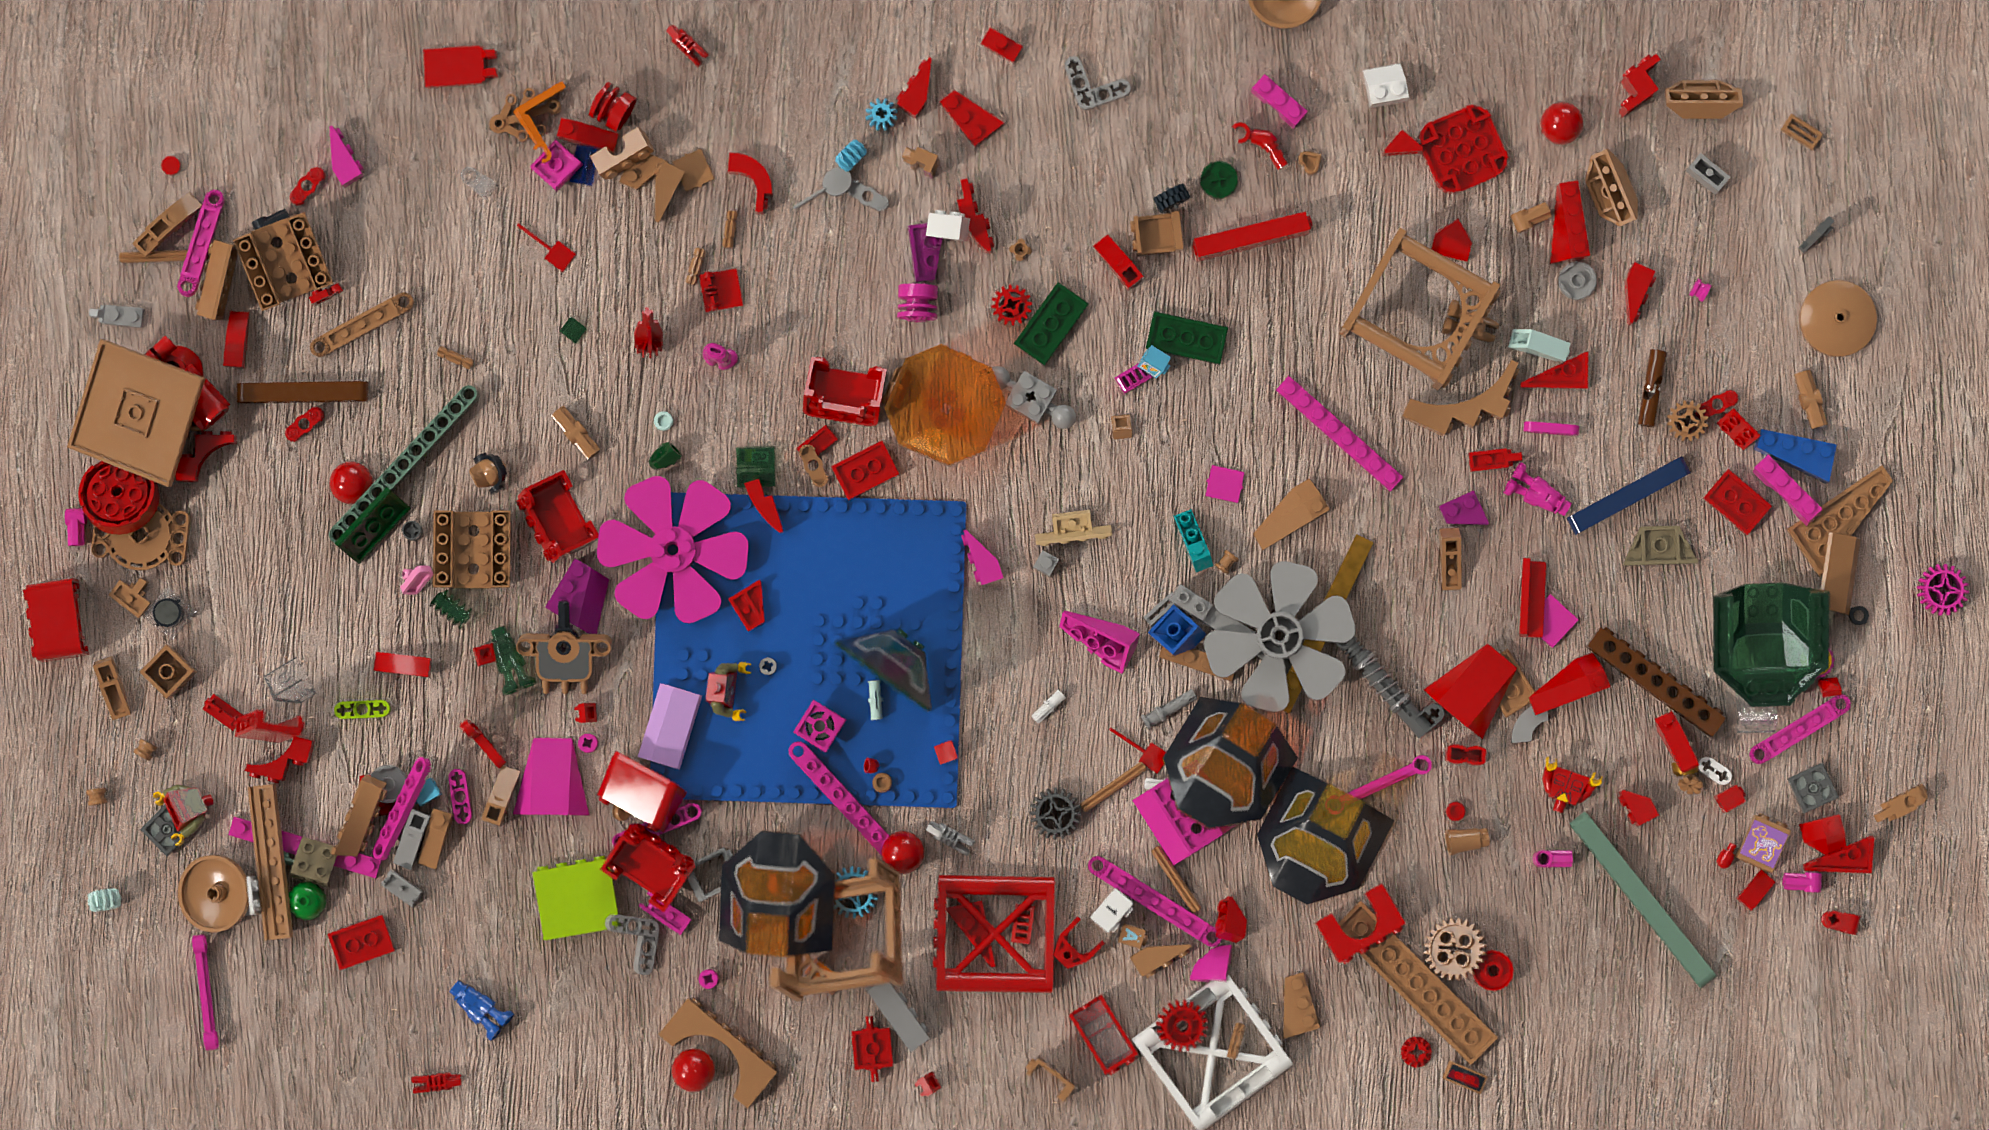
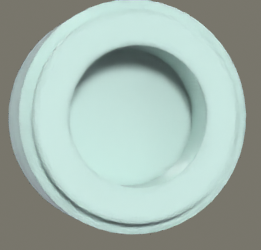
(663, 421)

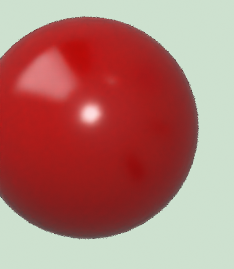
(1562, 123)
(350, 482)
(903, 852)
(693, 1070)

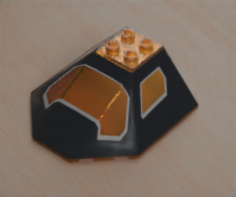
(1227, 763)
(777, 898)

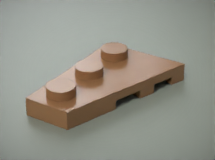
(1298, 1007)

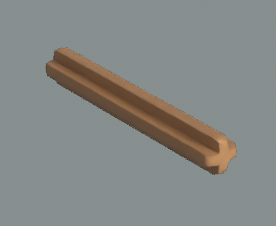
(1113, 787)
(1176, 879)

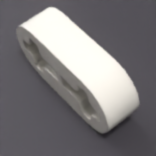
(1716, 767)

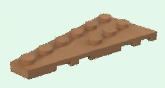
(1839, 516)

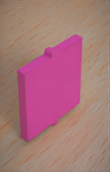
(1224, 484)

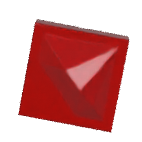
(484, 654)
(1829, 687)

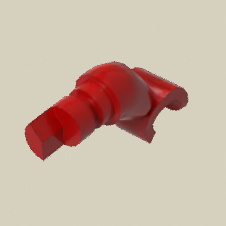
(1266, 141)

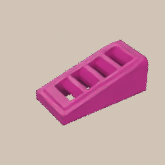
(1122, 385)

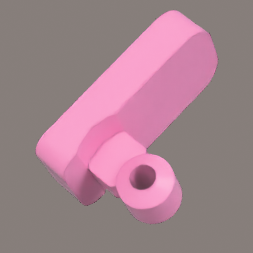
(415, 579)

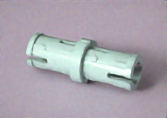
(875, 699)

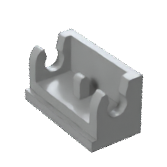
(402, 888)

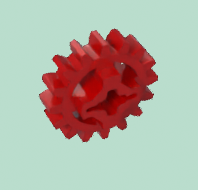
(1015, 313)

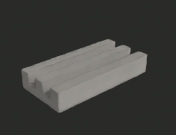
(1151, 622)

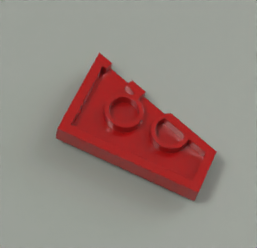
(970, 118)

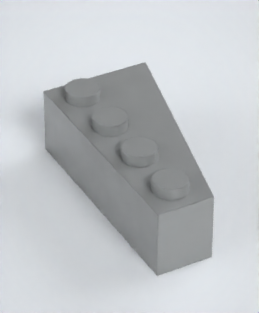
(899, 1015)

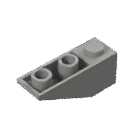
(411, 839)

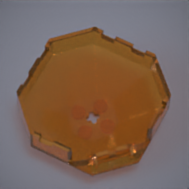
(941, 378)

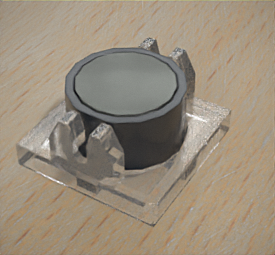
(168, 612)

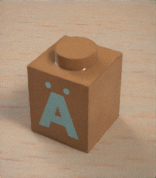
(1132, 936)

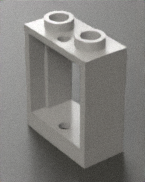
(694, 881)

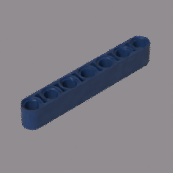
(1628, 495)

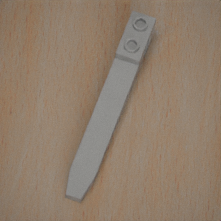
(1207, 614)

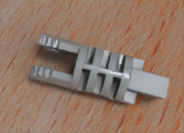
(950, 837)

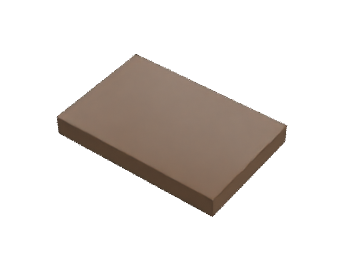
(1517, 691)

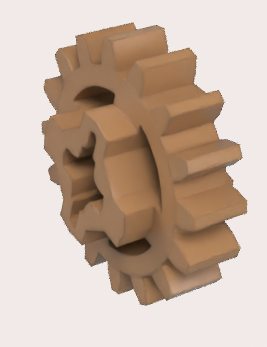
(1685, 429)

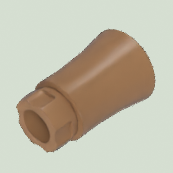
(1466, 840)

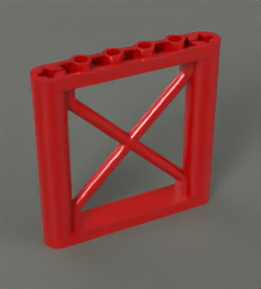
(959, 885)

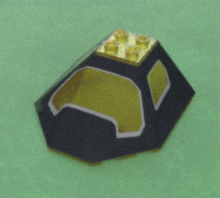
(1319, 839)

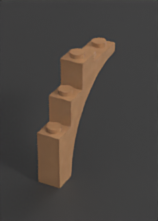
(1491, 402)

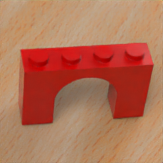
(1387, 921)

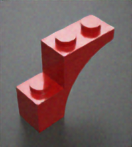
(205, 445)
(299, 751)

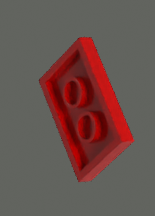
(865, 470)
(1737, 502)
(361, 942)

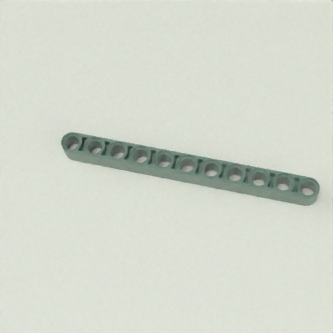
(408, 455)
(1642, 899)

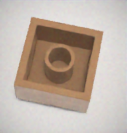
(168, 671)

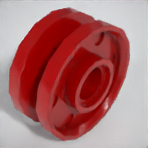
(1504, 973)

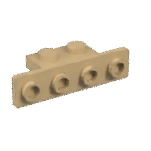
(1072, 527)

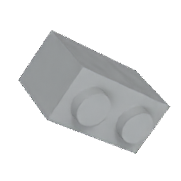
(1707, 174)

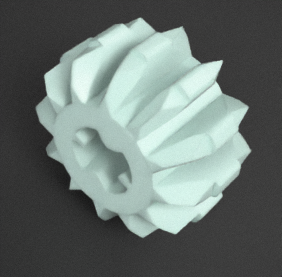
(104, 900)

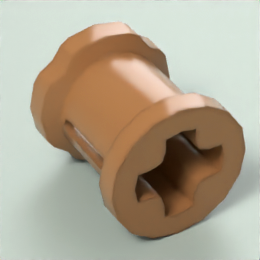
(1226, 562)

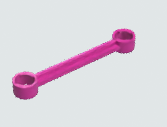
(1390, 779)
(210, 1034)

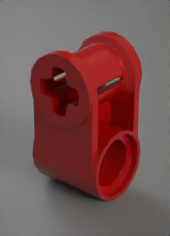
(1844, 922)

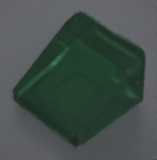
(573, 330)

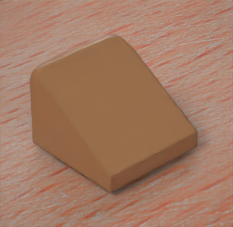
(1121, 427)

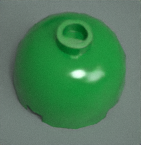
(307, 901)

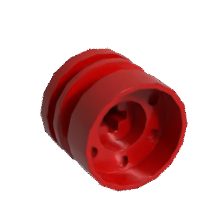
(610, 105)

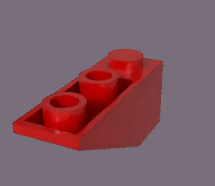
(916, 95)
(1118, 262)
(1636, 286)

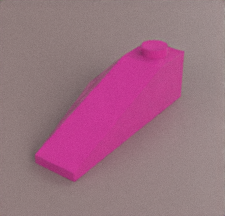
(1106, 639)

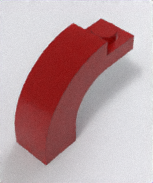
(747, 166)

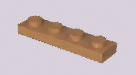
(1193, 659)

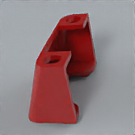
(555, 517)
(649, 864)

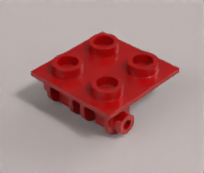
(720, 290)
(1738, 429)

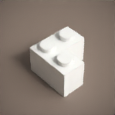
(950, 226)

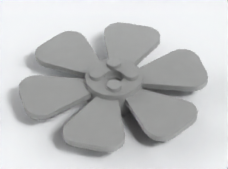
(1268, 683)

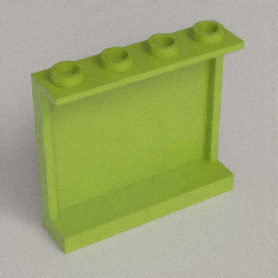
(574, 898)

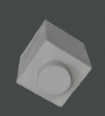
(1046, 563)

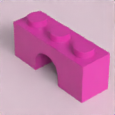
(1277, 98)

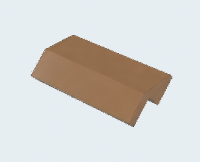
(1840, 570)

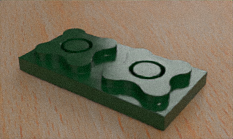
(1051, 324)
(1187, 337)
(372, 525)

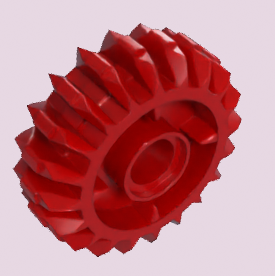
(1190, 1033)

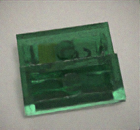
(754, 464)

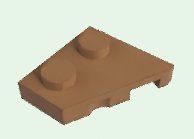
(640, 172)

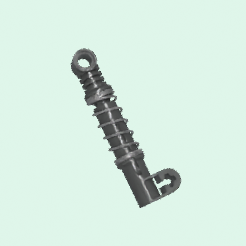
(1389, 690)

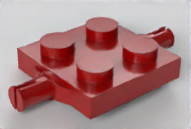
(872, 1048)

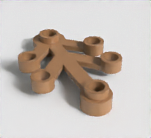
(507, 121)

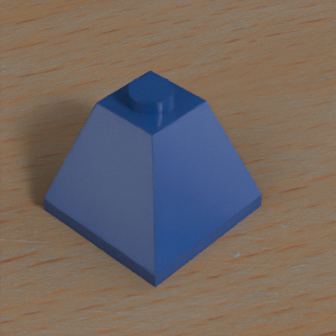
(1177, 631)

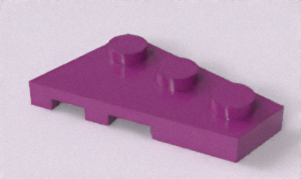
(924, 252)

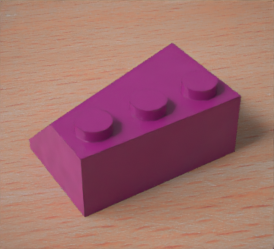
(586, 595)

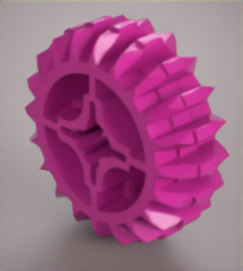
(1941, 598)

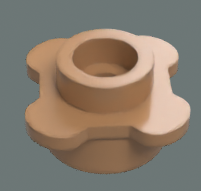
(1015, 249)

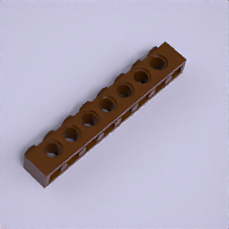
(1715, 715)

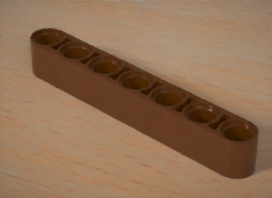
(302, 392)

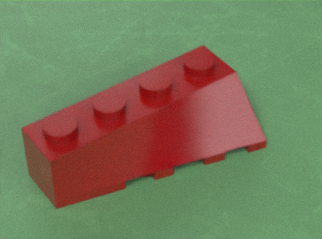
(1569, 225)

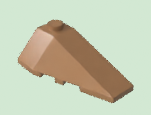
(1296, 510)

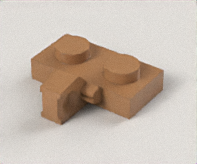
(131, 596)

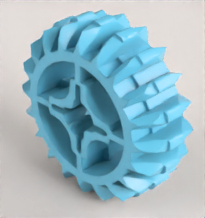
(859, 908)

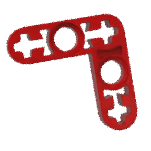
(474, 732)

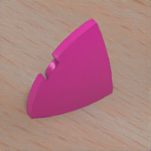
(1213, 965)

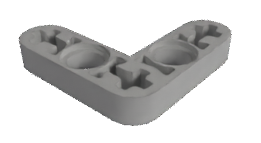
(1093, 93)
(643, 936)

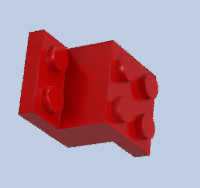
(1639, 84)

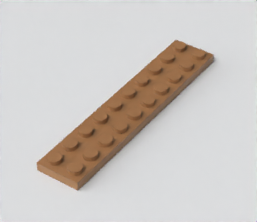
(1420, 987)

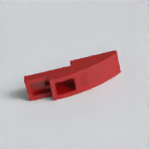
(978, 224)

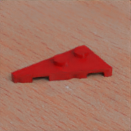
(1567, 375)
(1849, 859)
(972, 928)

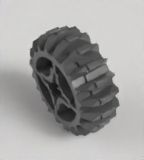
(1039, 818)

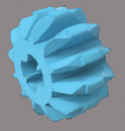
(877, 119)
(851, 155)

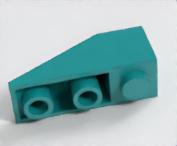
(1193, 541)

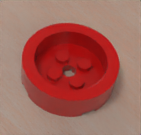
(120, 513)

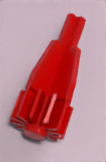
(648, 334)

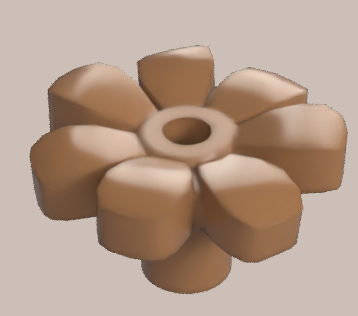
(1690, 784)

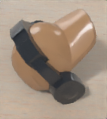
(488, 472)

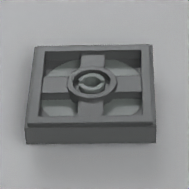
(1812, 788)
(160, 829)

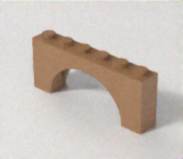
(693, 1020)

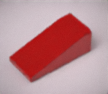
(1755, 890)

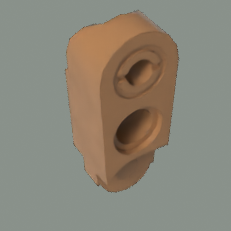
(1902, 803)

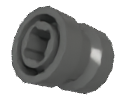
(412, 530)

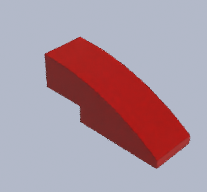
(236, 340)
(764, 505)
(402, 664)

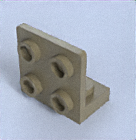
(313, 862)

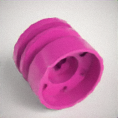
(917, 302)

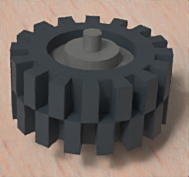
(1171, 198)

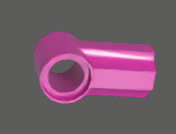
(75, 521)
(1555, 858)
(1808, 882)

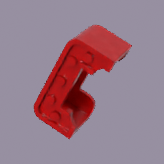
(55, 620)

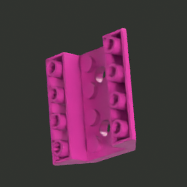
(1171, 826)

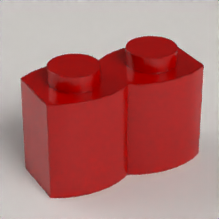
(1460, 754)

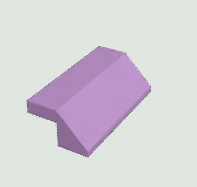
(669, 726)

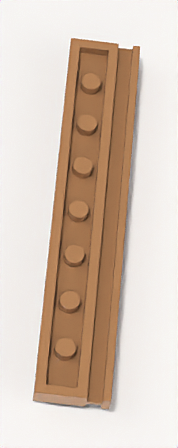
(270, 862)

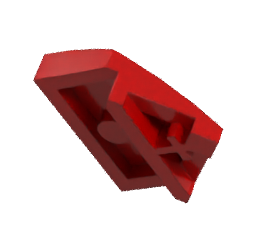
(1452, 241)

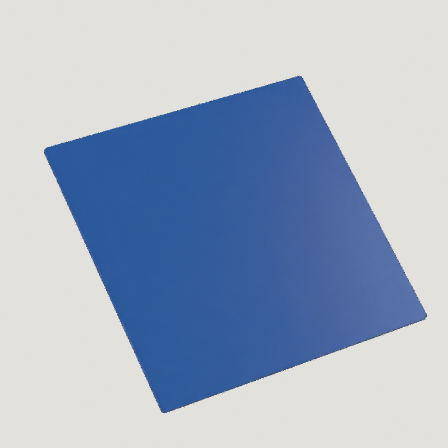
(825, 579)

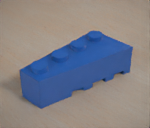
(1804, 454)

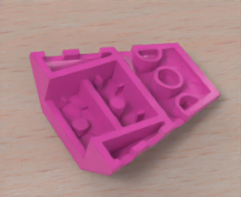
(551, 780)

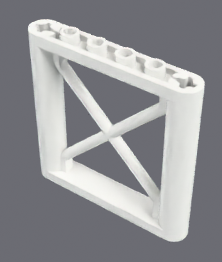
(1270, 1068)

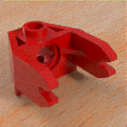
(1063, 946)

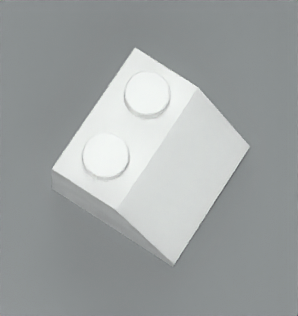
(1385, 85)

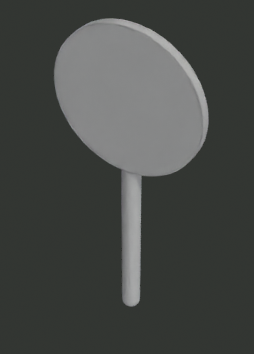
(835, 183)

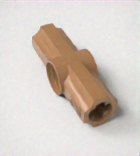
(1810, 399)
(575, 432)

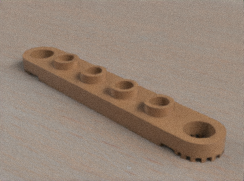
(361, 324)

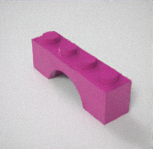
(1799, 501)

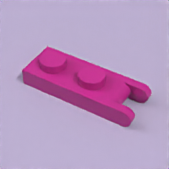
(671, 917)

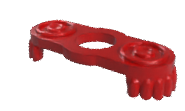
(314, 175)
(1728, 398)
(313, 415)

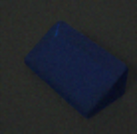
(586, 172)

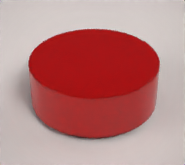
(171, 165)
(1455, 811)

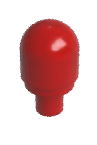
(1726, 856)

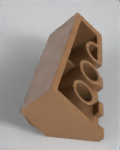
(360, 817)

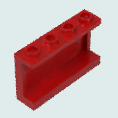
(253, 727)

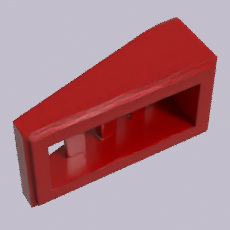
(1020, 939)

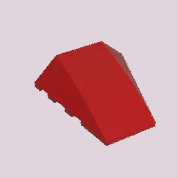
(1474, 688)

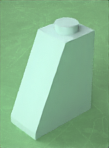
(1539, 344)

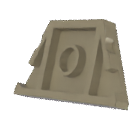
(1659, 547)

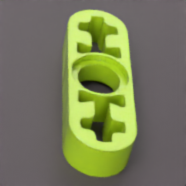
(347, 704)

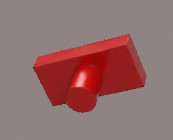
(1001, 45)

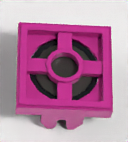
(820, 726)

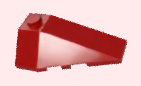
(1575, 681)

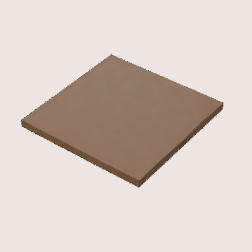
(136, 412)

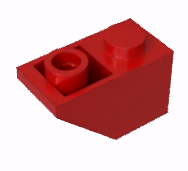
(1639, 807)
(1231, 921)

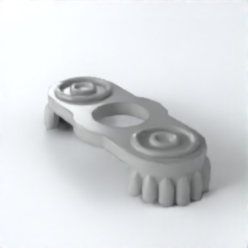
(878, 202)

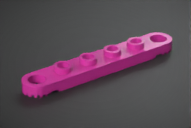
(200, 243)
(1799, 729)
(401, 808)

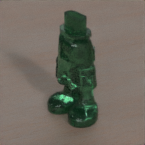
(508, 659)

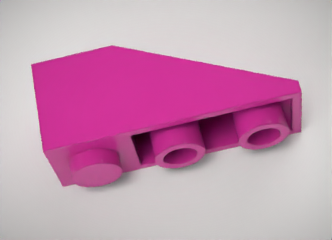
(343, 163)
(985, 563)

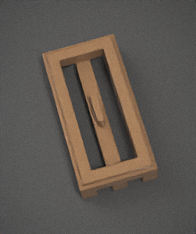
(1810, 146)

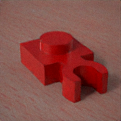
(321, 295)

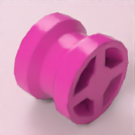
(1700, 290)
(588, 743)
(710, 979)

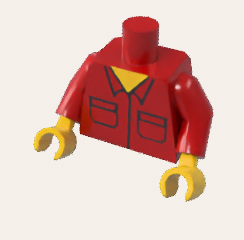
(1567, 786)

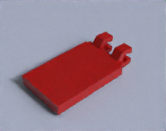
(457, 66)

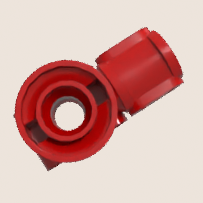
(211, 403)

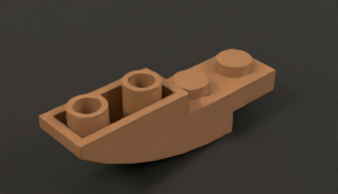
(166, 223)

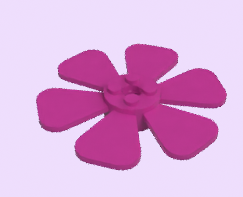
(692, 594)

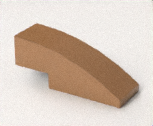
(112, 688)

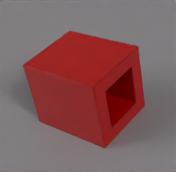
(1730, 798)

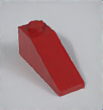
(586, 134)
(1676, 742)

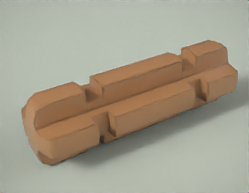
(729, 231)
(695, 266)
(455, 357)
(1236, 1041)

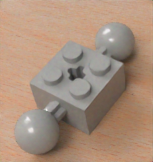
(1062, 415)

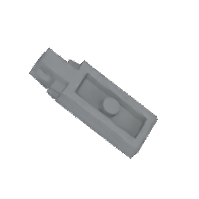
(118, 315)

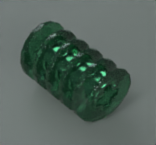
(451, 608)

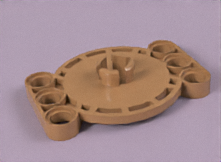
(152, 547)

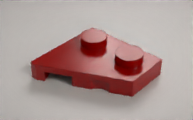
(749, 605)

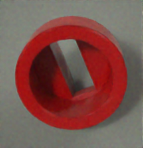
(871, 765)

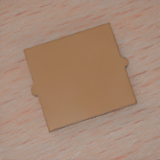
(696, 170)

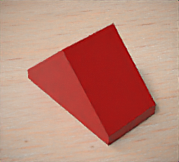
(1402, 145)

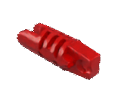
(686, 44)
(436, 1082)

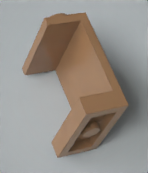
(1068, 1087)

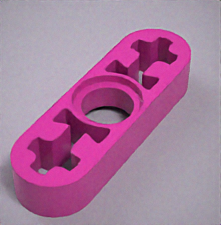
(1551, 428)
(467, 800)

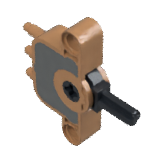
(564, 664)

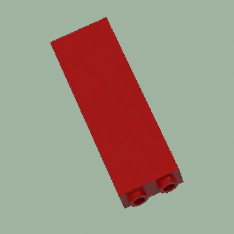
(1252, 236)

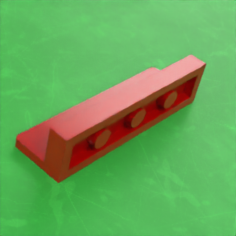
(1532, 598)

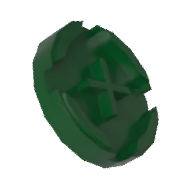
(1218, 180)

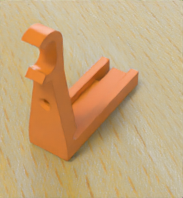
(527, 122)

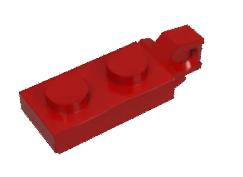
(1492, 459)

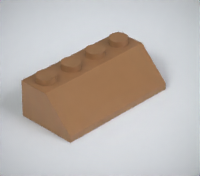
(217, 281)

